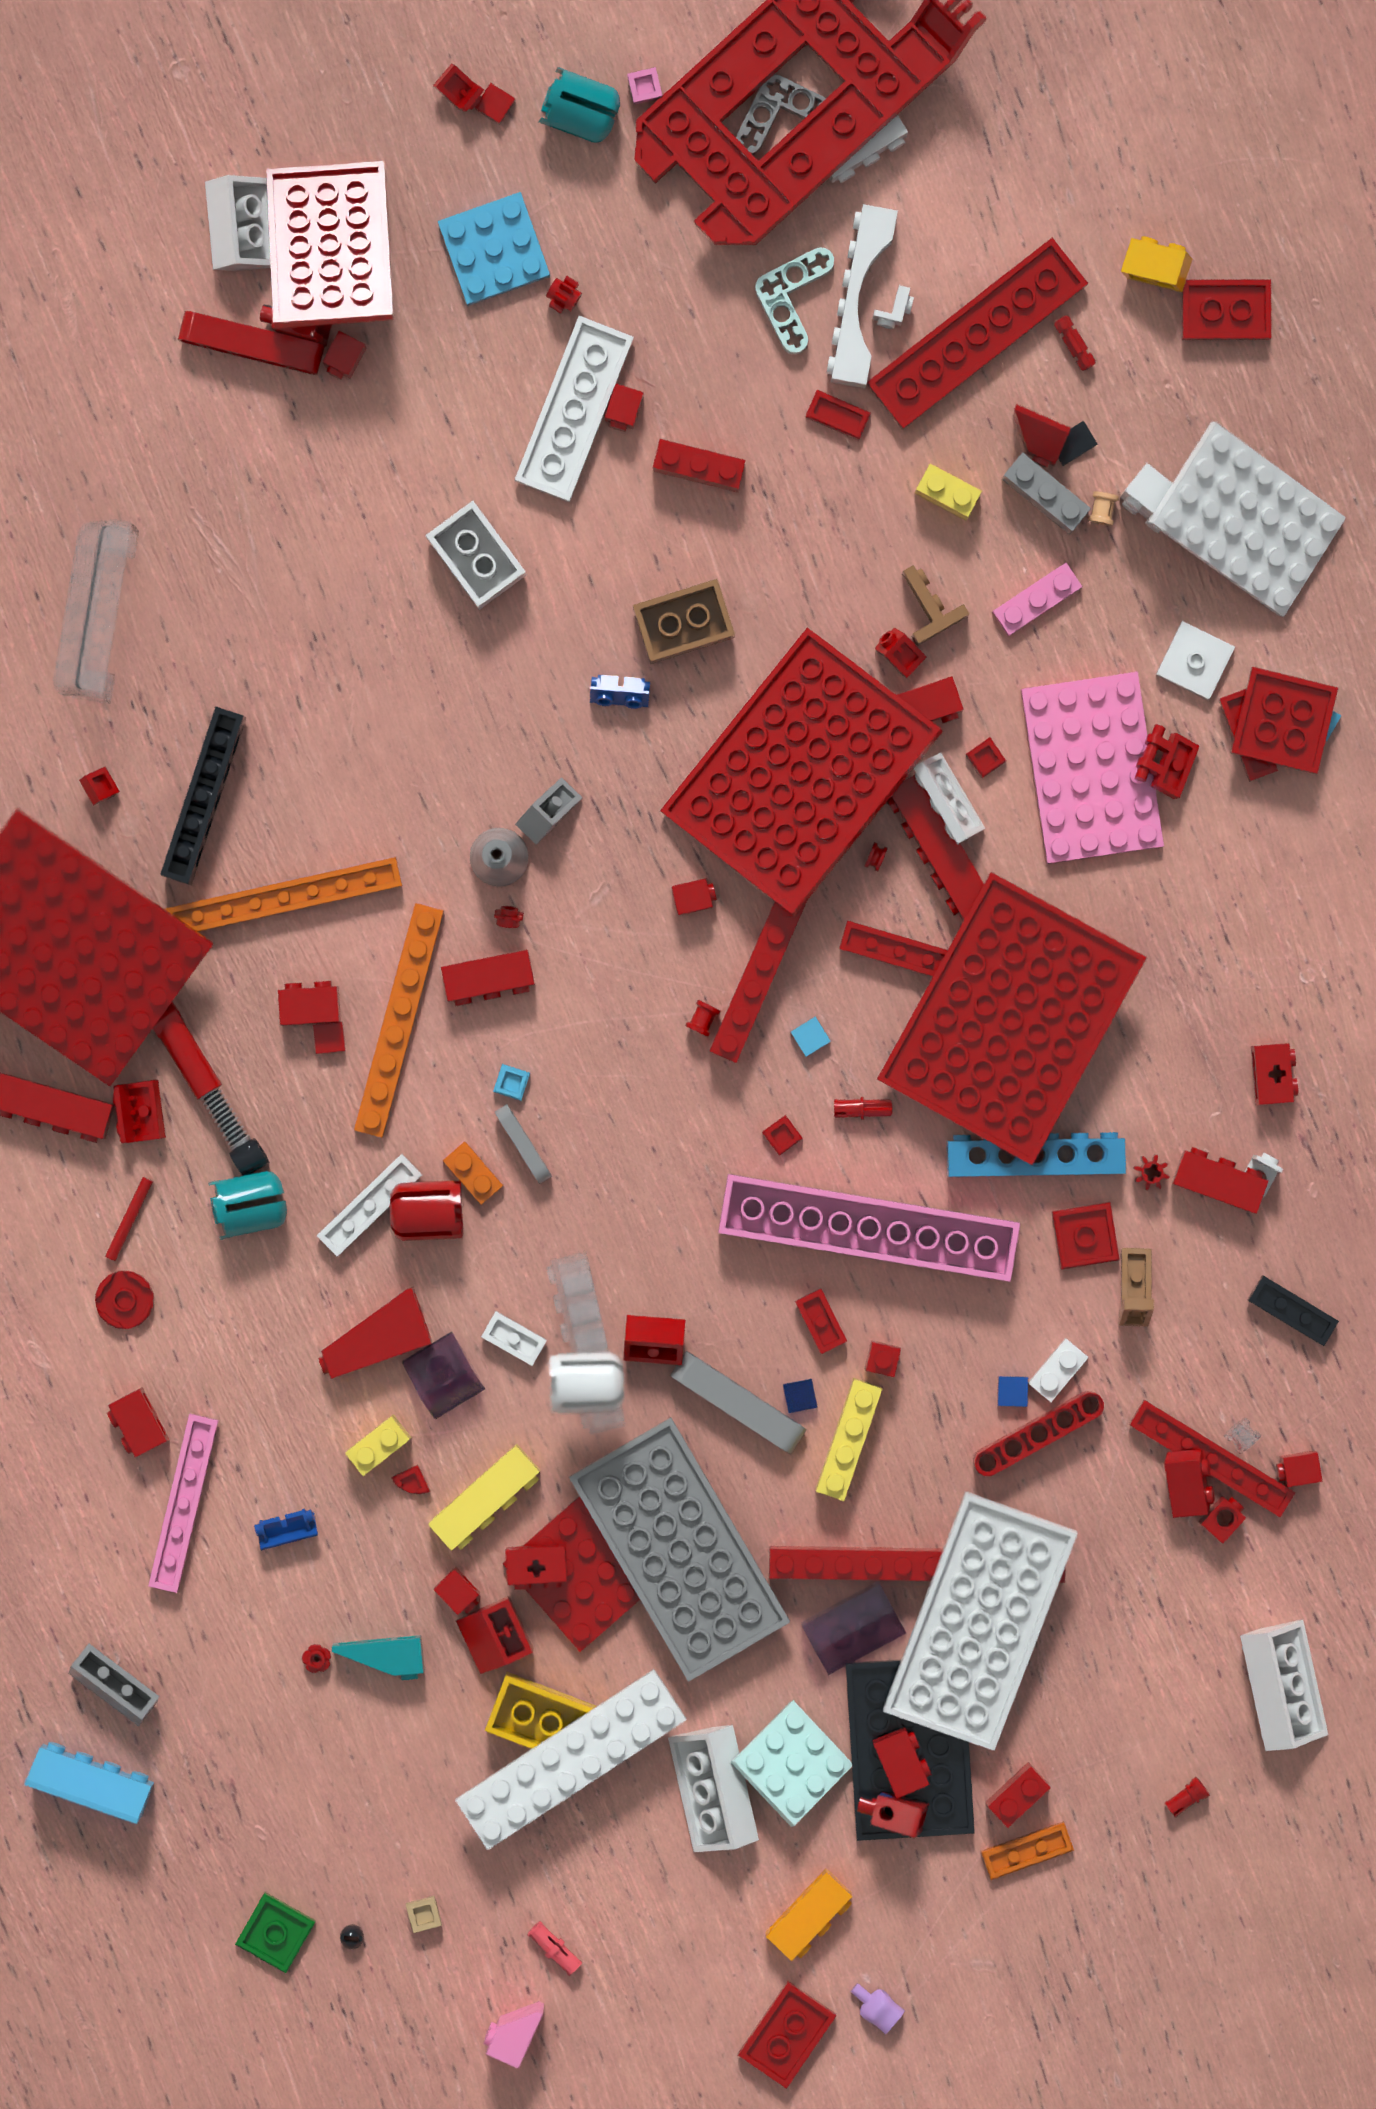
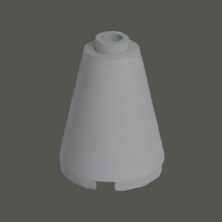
(501, 871)

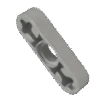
(523, 1144)

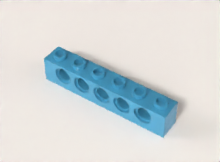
(1112, 1160)

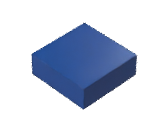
(1012, 1391)

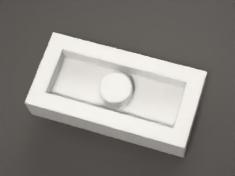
(514, 1338)
(1058, 1370)

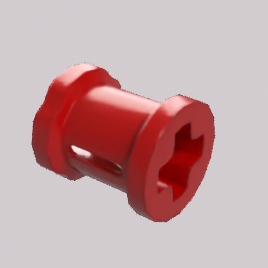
(703, 1018)

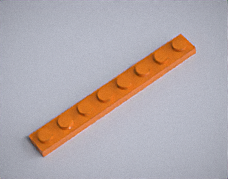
(289, 895)
(398, 1020)

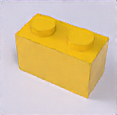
(1156, 263)

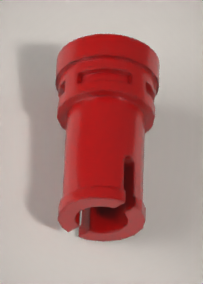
(1187, 1797)

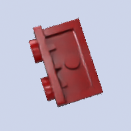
(139, 1111)

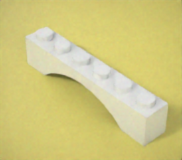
(874, 236)

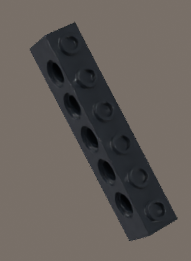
(203, 795)

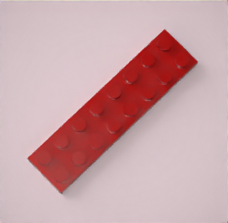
(977, 333)

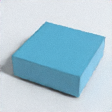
(810, 1036)
(511, 1082)

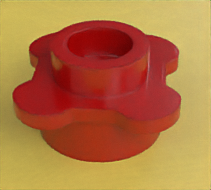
(508, 917)

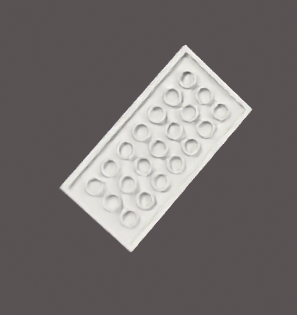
(980, 1621)

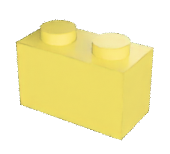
(948, 492)
(378, 1445)

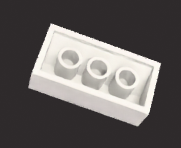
(1284, 1685)
(713, 1789)

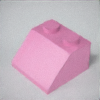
(513, 2034)

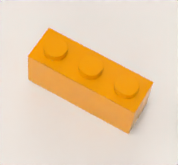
(809, 1915)

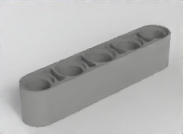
(738, 1402)

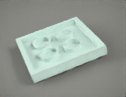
(792, 1763)

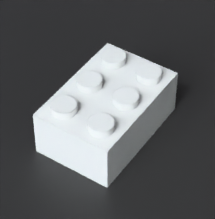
(476, 555)

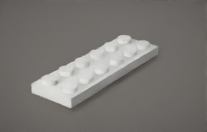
(574, 408)

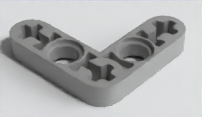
(773, 105)

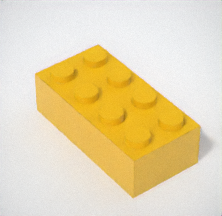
(532, 1712)

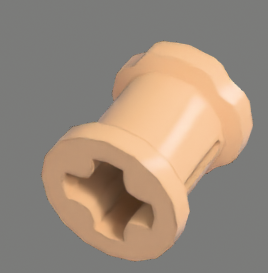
(1103, 508)

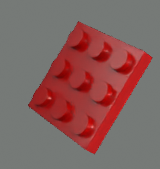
(1284, 720)

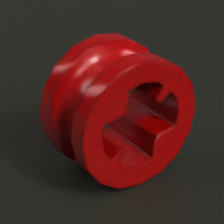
(876, 856)

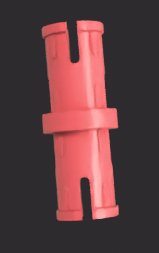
(554, 1948)

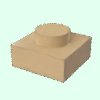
(423, 1914)

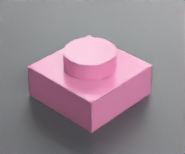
(644, 85)

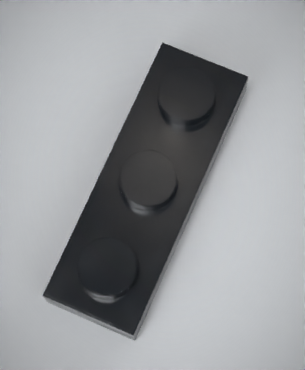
(1293, 1310)

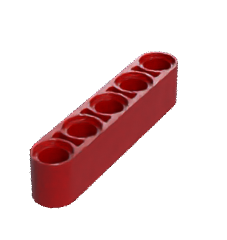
(251, 342)
(1053, 1433)

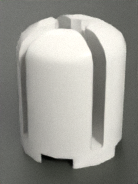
(586, 1383)

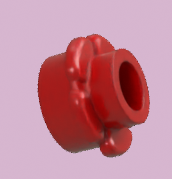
(316, 1650)

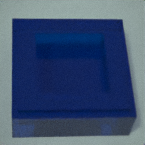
(800, 1395)

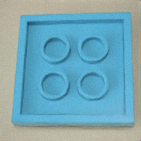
(494, 248)

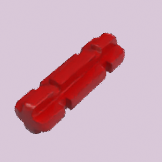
(1075, 343)

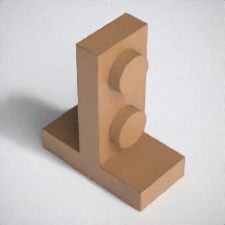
(932, 607)
(1136, 1287)

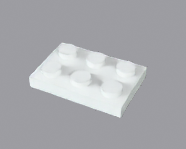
(948, 798)

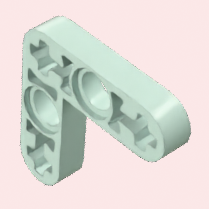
(780, 296)

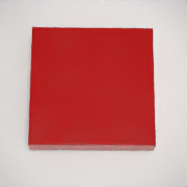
(1085, 1235)

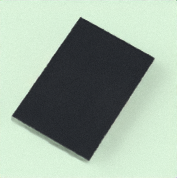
(1077, 443)

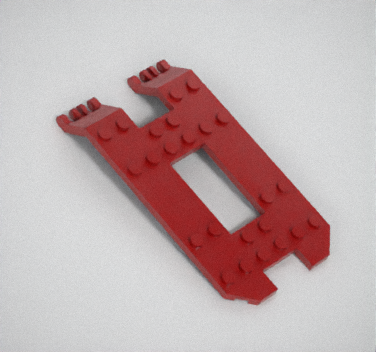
(877, 85)

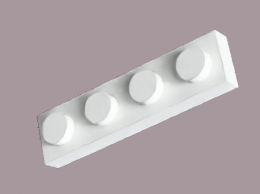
(367, 1206)

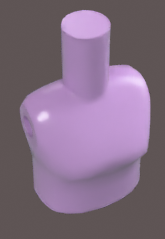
(878, 2008)

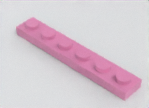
(183, 1503)

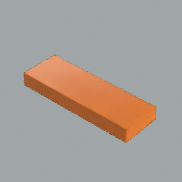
(1027, 1850)

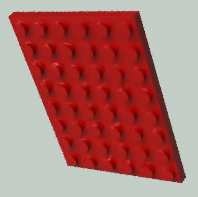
(801, 771)
(84, 951)
(1011, 1018)

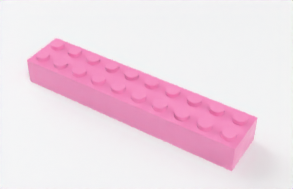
(869, 1227)

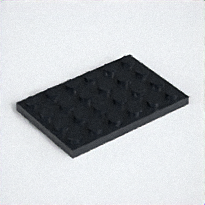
(947, 1758)

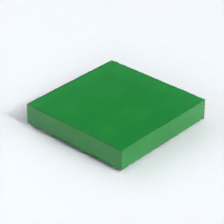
(275, 1932)

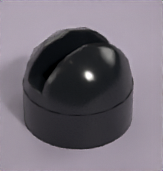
(353, 1931)

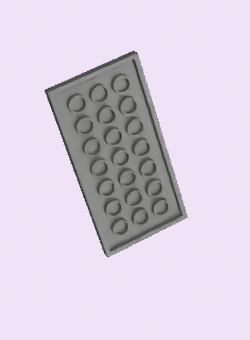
(679, 1549)

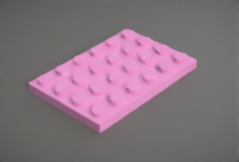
(1085, 768)

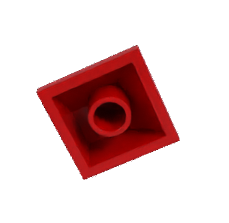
(1041, 435)

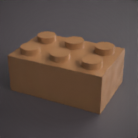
(684, 621)

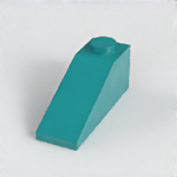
(390, 1655)

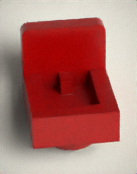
(459, 88)

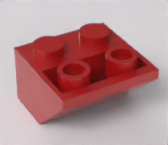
(495, 1635)

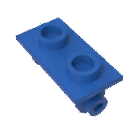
(606, 691)
(278, 1532)

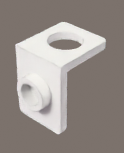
(1266, 1164)

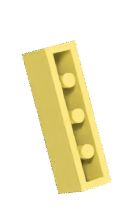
(848, 1439)
(484, 1497)

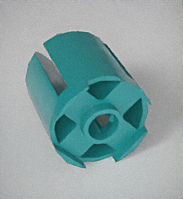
(580, 106)
(253, 1218)

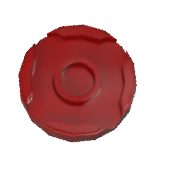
(124, 1299)

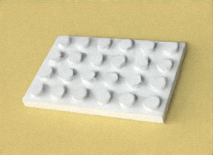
(1247, 519)

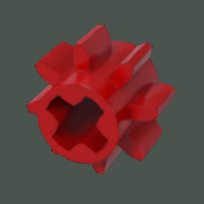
(563, 294)
(1158, 1167)

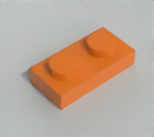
(473, 1172)

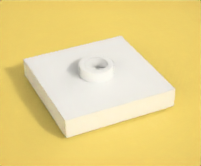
(1195, 660)

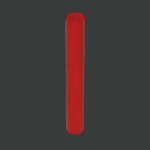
(129, 1218)

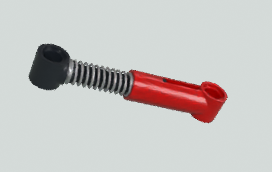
(205, 1085)

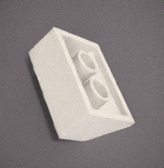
(238, 222)

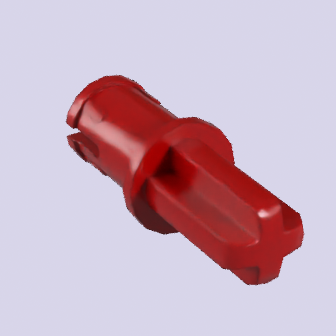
(862, 1108)

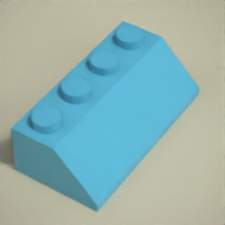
(89, 1782)

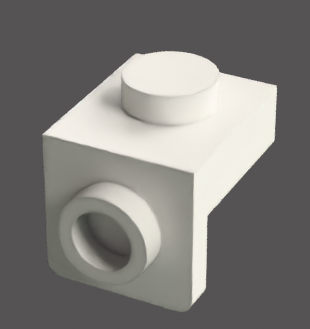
(902, 305)

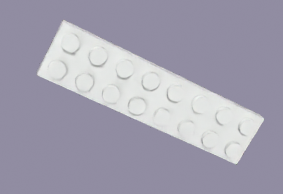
(570, 1759)

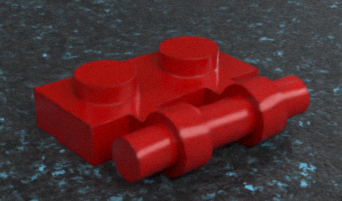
(1174, 765)

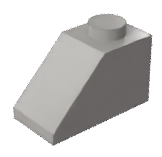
(548, 810)

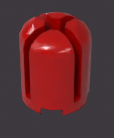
(426, 1210)

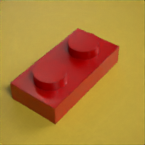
(821, 1321)

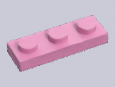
(1037, 599)

